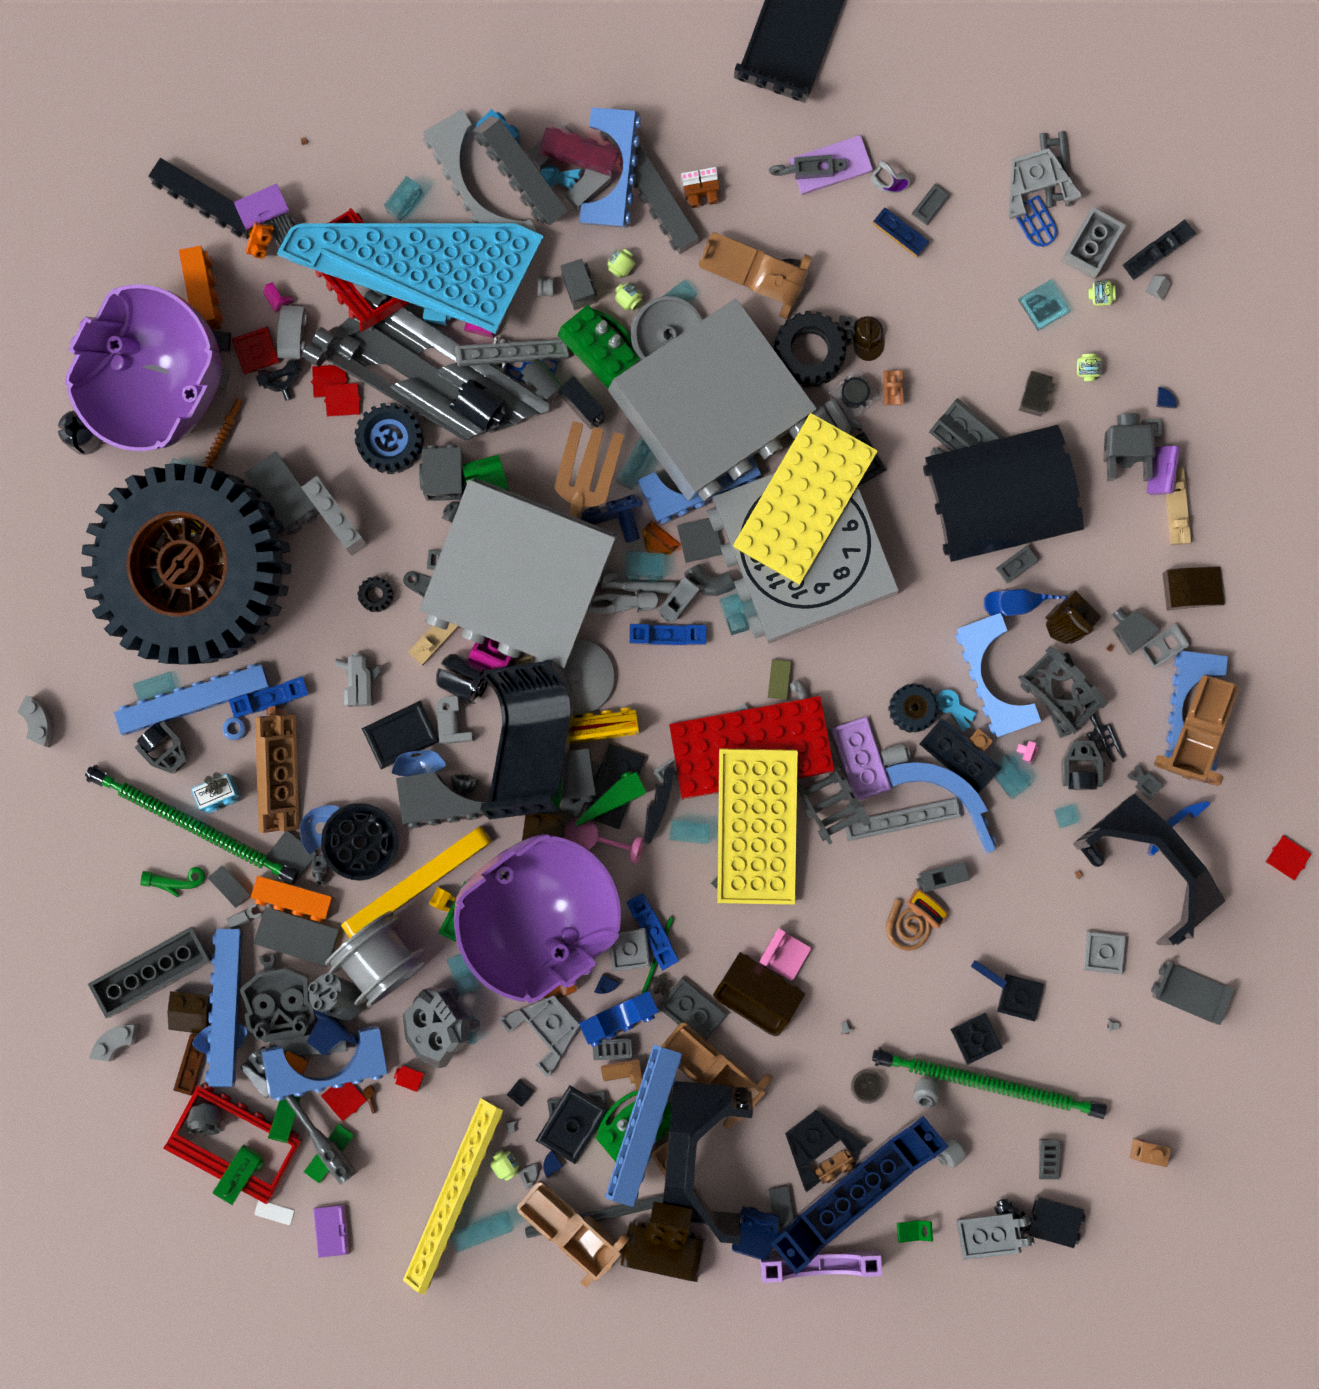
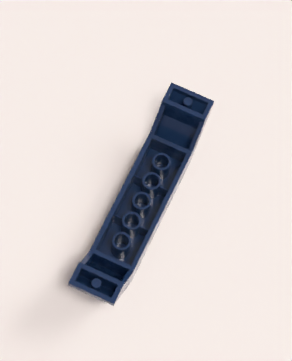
(857, 1192)

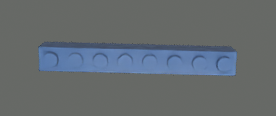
(191, 700)
(224, 1008)
(643, 1126)

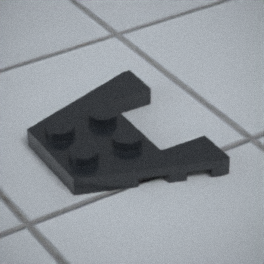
(814, 1137)

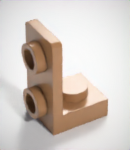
(623, 1070)

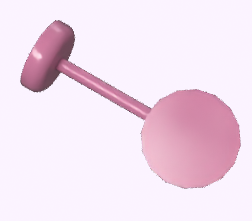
(588, 835)

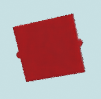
(326, 376)
(342, 399)
(1288, 857)
(344, 1100)

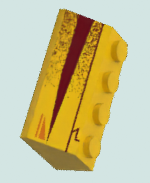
(604, 726)

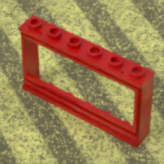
(348, 294)
(216, 1165)

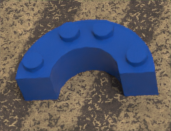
(617, 1018)

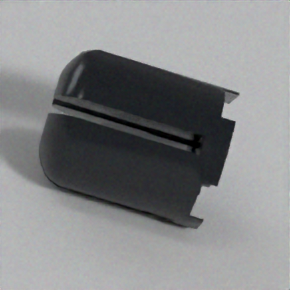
(77, 435)
(458, 686)

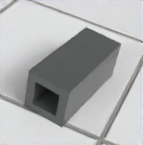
(680, 598)
(942, 877)

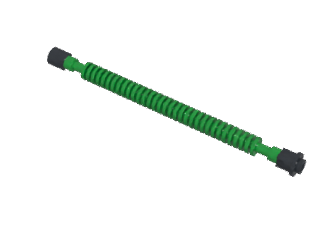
(187, 822)
(888, 1059)

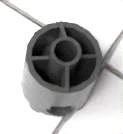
(335, 997)

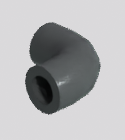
(712, 585)

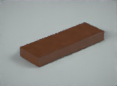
(189, 1068)

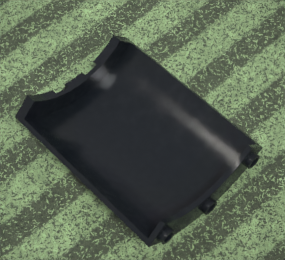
(1004, 493)

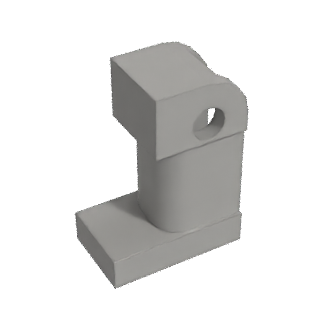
(448, 722)

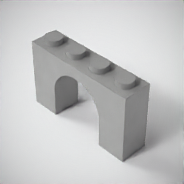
(586, 188)
(333, 516)

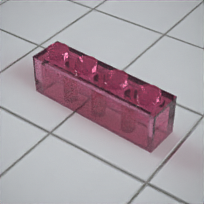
(578, 151)

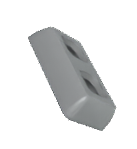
(1159, 642)

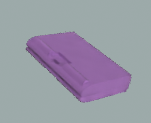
(261, 206)
(1164, 470)
(331, 1231)

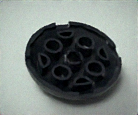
(341, 834)

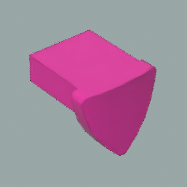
(274, 297)

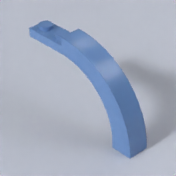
(953, 783)

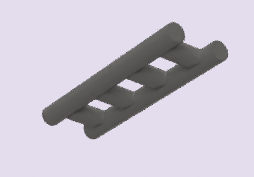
(1062, 159)

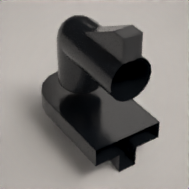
(1094, 855)

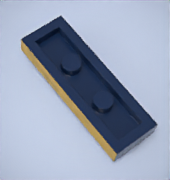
(900, 232)

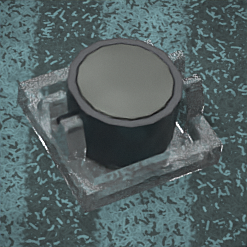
(854, 394)

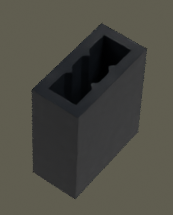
(582, 403)
(1056, 1222)

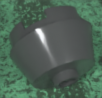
(205, 1119)

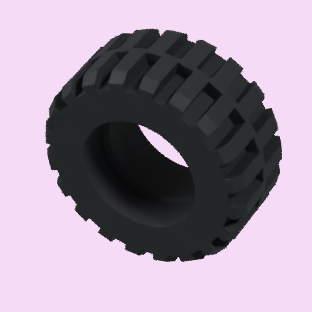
(819, 326)

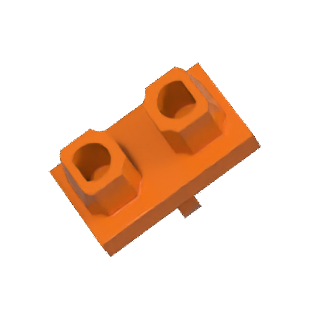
(259, 239)

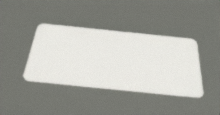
(274, 1212)

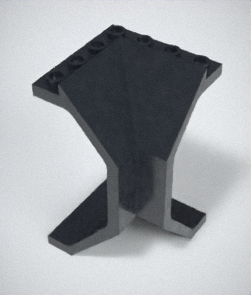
(1140, 823)
(693, 1113)

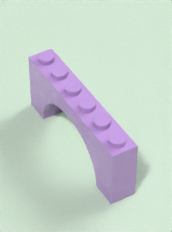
(852, 1263)

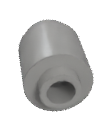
(895, 755)

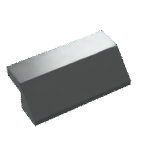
(962, 428)

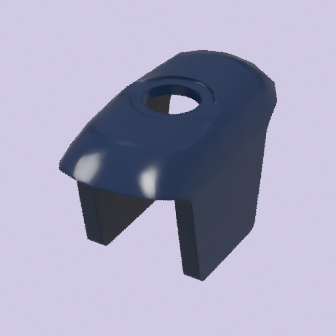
(328, 1034)

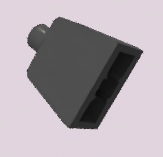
(1133, 629)

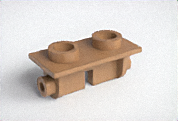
(829, 1171)

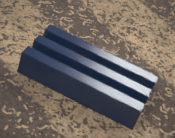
(989, 974)

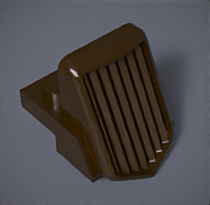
(1071, 619)

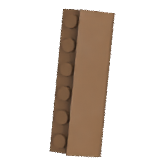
(277, 772)

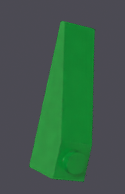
(619, 794)

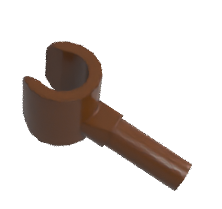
(368, 1092)

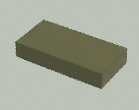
(779, 679)

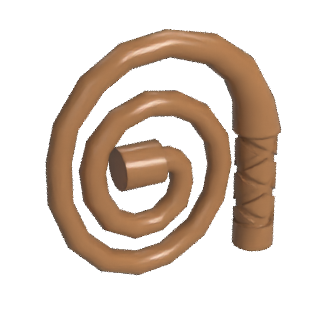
(911, 928)

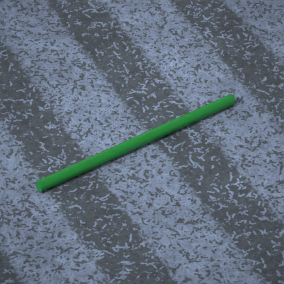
(654, 964)

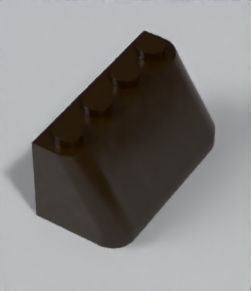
(758, 995)
(662, 1259)

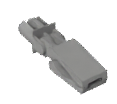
(642, 601)

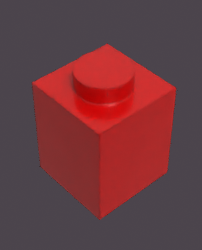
(409, 1077)

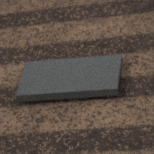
(296, 936)

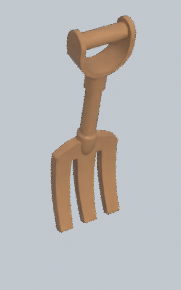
(580, 495)

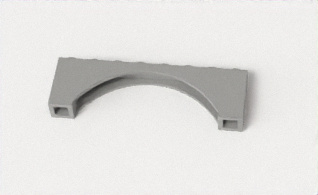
(447, 142)

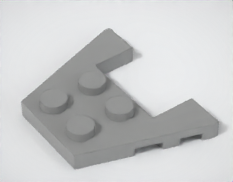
(1036, 173)
(550, 1023)

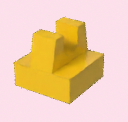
(440, 899)

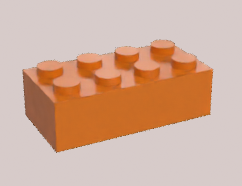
(200, 284)

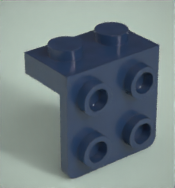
(757, 1233)

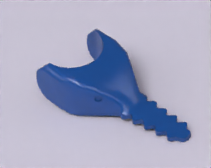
(1015, 601)

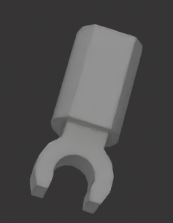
(242, 917)

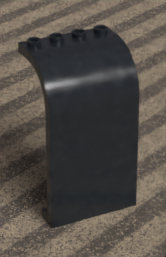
(789, 46)
(532, 739)

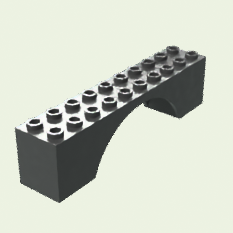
(430, 801)

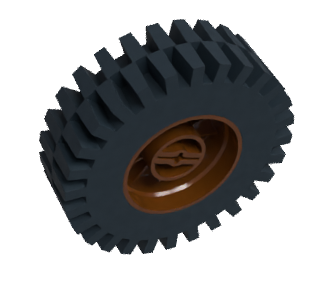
(127, 550)

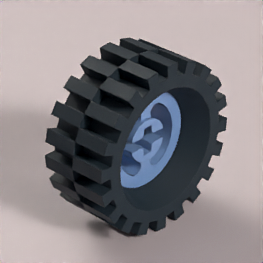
(370, 431)

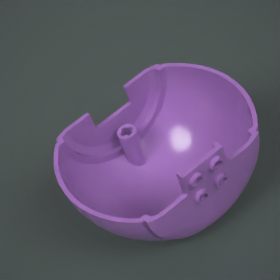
(135, 404)
(536, 917)

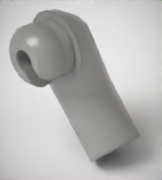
(799, 687)

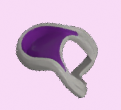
(899, 181)

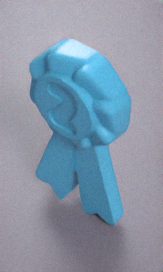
(565, 178)
(949, 703)

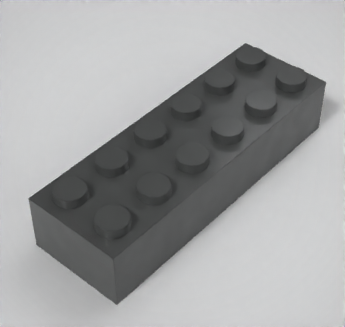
(519, 170)
(150, 972)

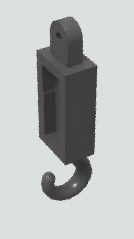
(807, 167)

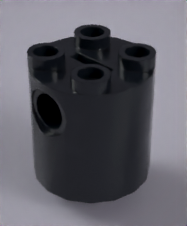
(479, 406)

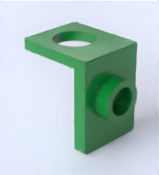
(913, 1231)

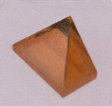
(658, 540)

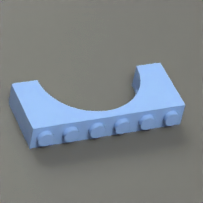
(976, 640)

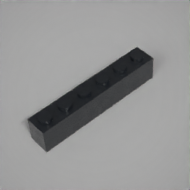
(198, 196)

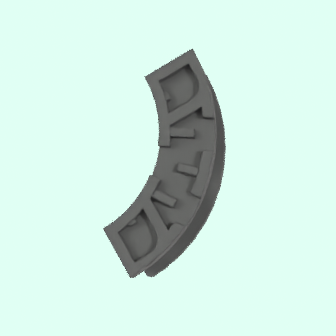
(1089, 694)

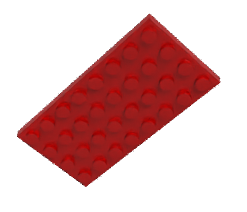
(785, 725)

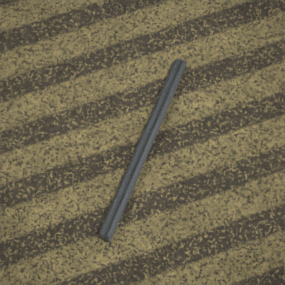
(610, 1212)

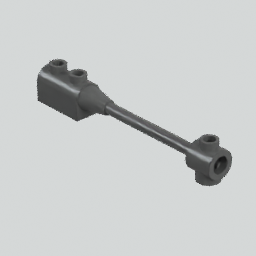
(327, 1150)

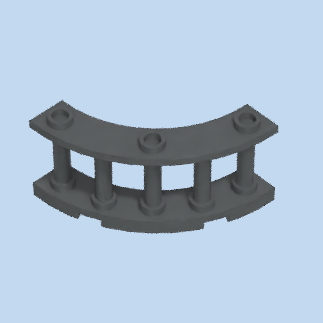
(846, 793)

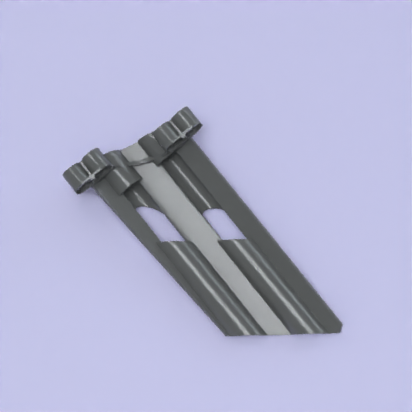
(428, 390)

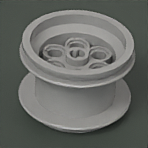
(376, 959)

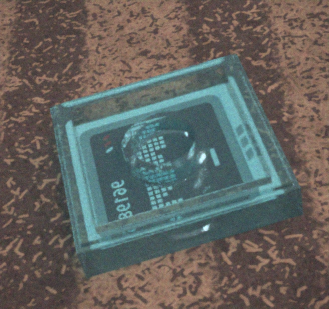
(1044, 305)

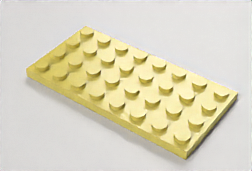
(805, 498)
(757, 826)

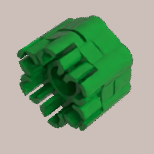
(488, 470)

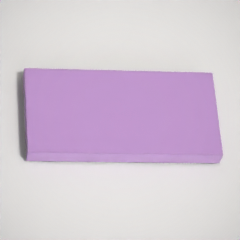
(851, 151)
(860, 758)

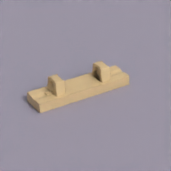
(1178, 512)
(425, 649)

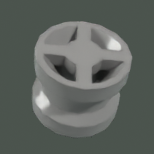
(545, 287)

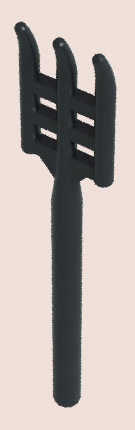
(1099, 729)

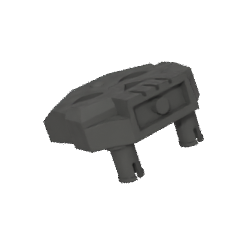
(275, 988)
(437, 1026)

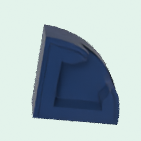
(1165, 398)
(606, 985)
(551, 1164)

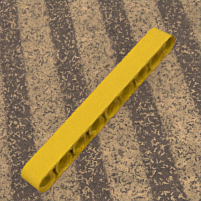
(419, 880)

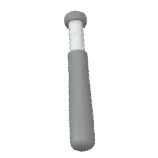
(656, 587)

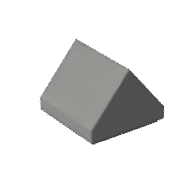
(1158, 287)

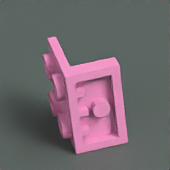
(784, 954)

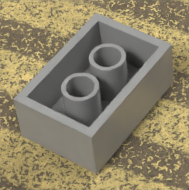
(1093, 243)

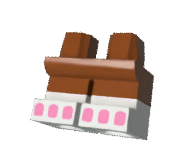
(709, 185)

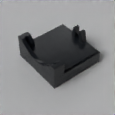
(976, 1038)

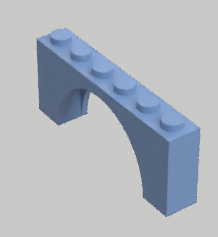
(615, 207)
(666, 503)
(1189, 670)
(366, 1063)

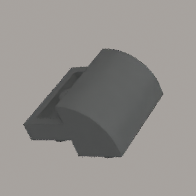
(542, 379)

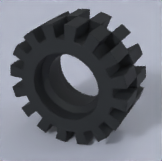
(367, 586)

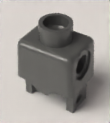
(1129, 444)

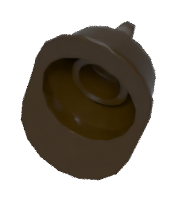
(868, 338)

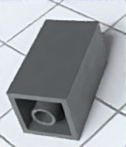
(283, 492)

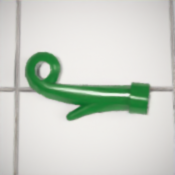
(169, 884)

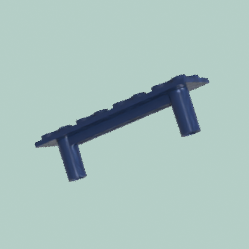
(615, 509)

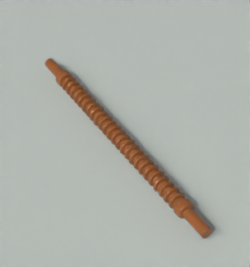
(229, 421)

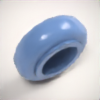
(242, 730)

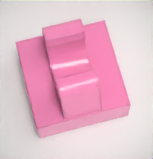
(1029, 752)

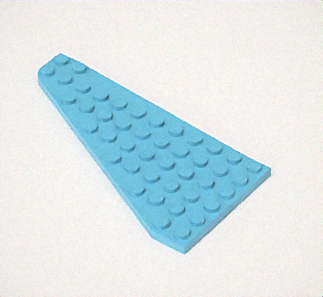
(444, 267)

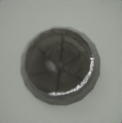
(867, 1086)

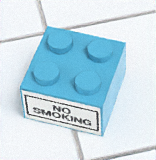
(211, 801)

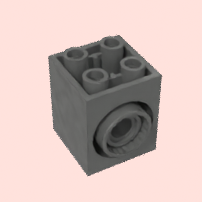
(442, 473)

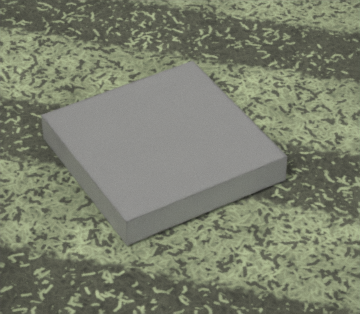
(630, 950)
(1104, 952)

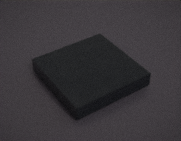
(1020, 998)

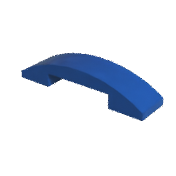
(667, 634)
(273, 696)
(1193, 810)
(657, 936)

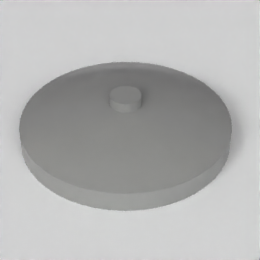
(660, 323)
(589, 677)

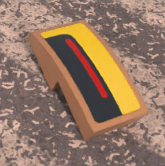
(924, 905)

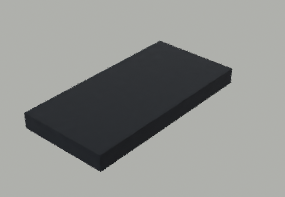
(960, 755)
(615, 763)

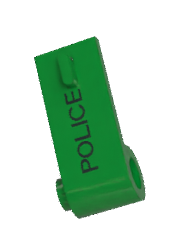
(238, 1174)

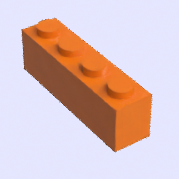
(291, 897)

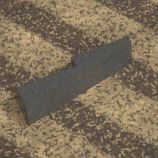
(301, 1047)

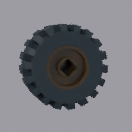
(913, 708)

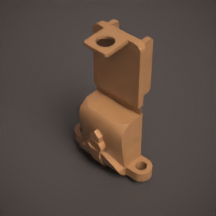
(755, 270)
(1202, 732)
(708, 1065)
(577, 1237)

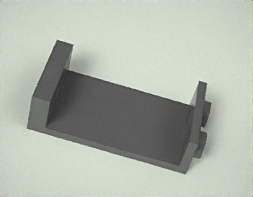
(1192, 993)

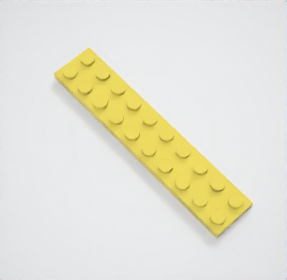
(452, 1196)

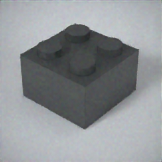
(577, 282)

